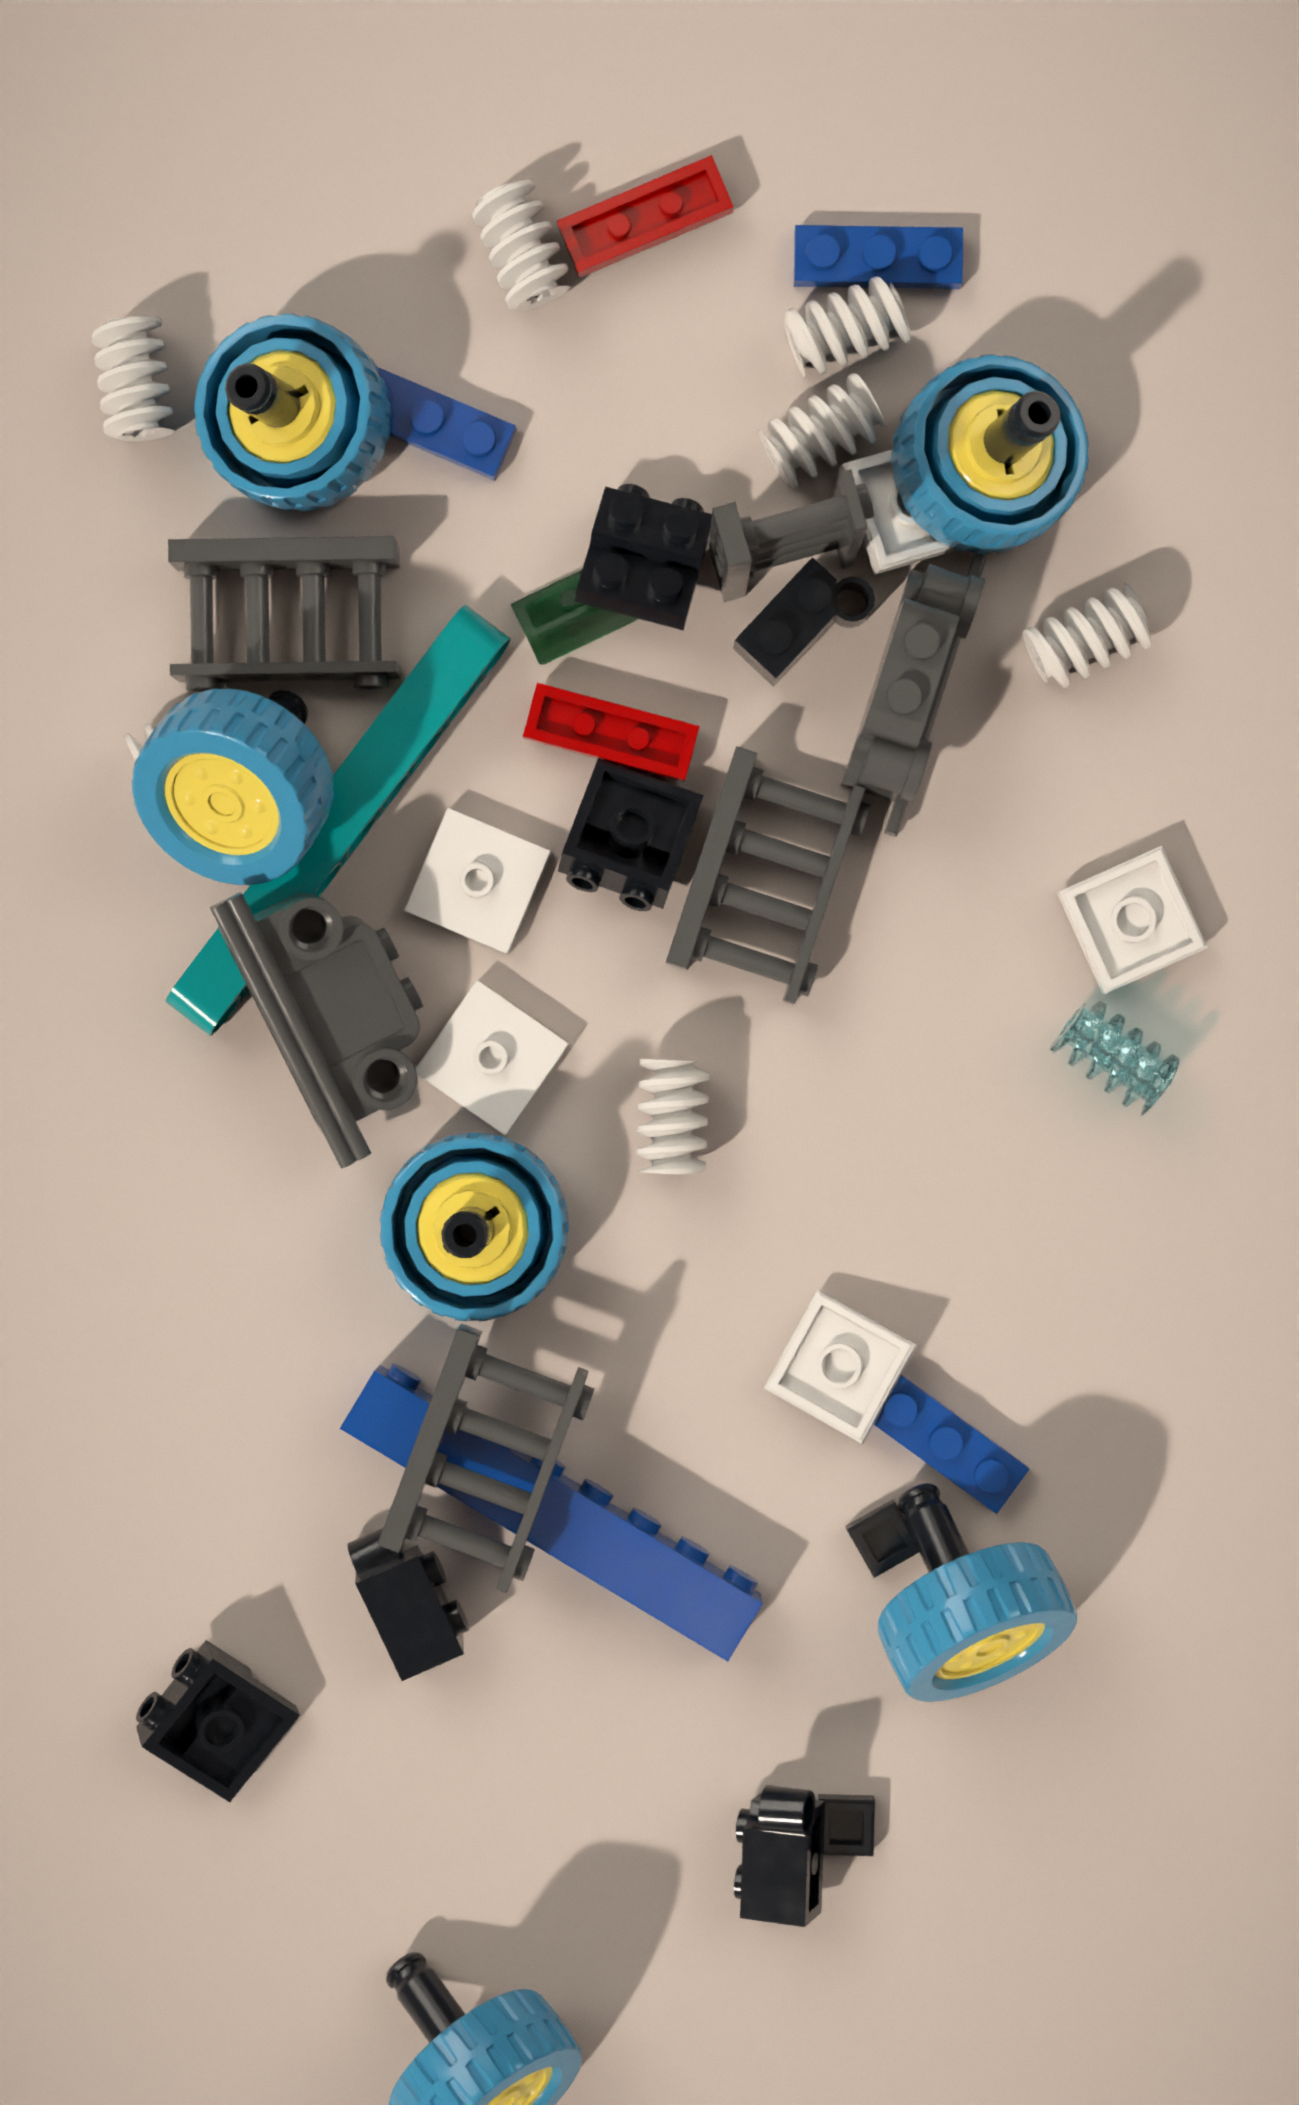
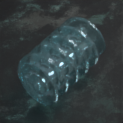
(1117, 1055)

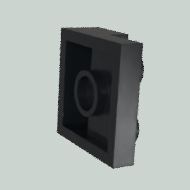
(644, 556)
(629, 835)
(214, 1720)

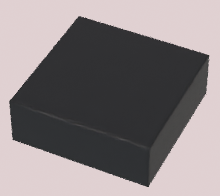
(882, 1538)
(849, 1824)

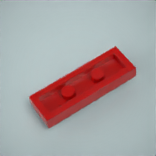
(645, 216)
(611, 732)

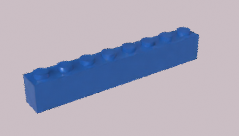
(573, 1521)

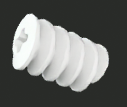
(518, 246)
(846, 325)
(129, 378)
(823, 430)
(1088, 635)
(672, 1117)

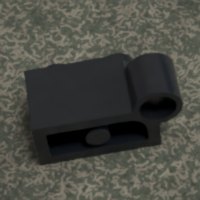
(798, 620)
(408, 1604)
(781, 1857)

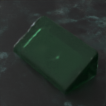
(560, 625)

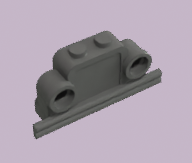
(910, 683)
(329, 1007)

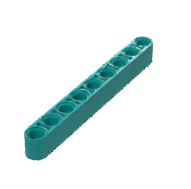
(362, 793)

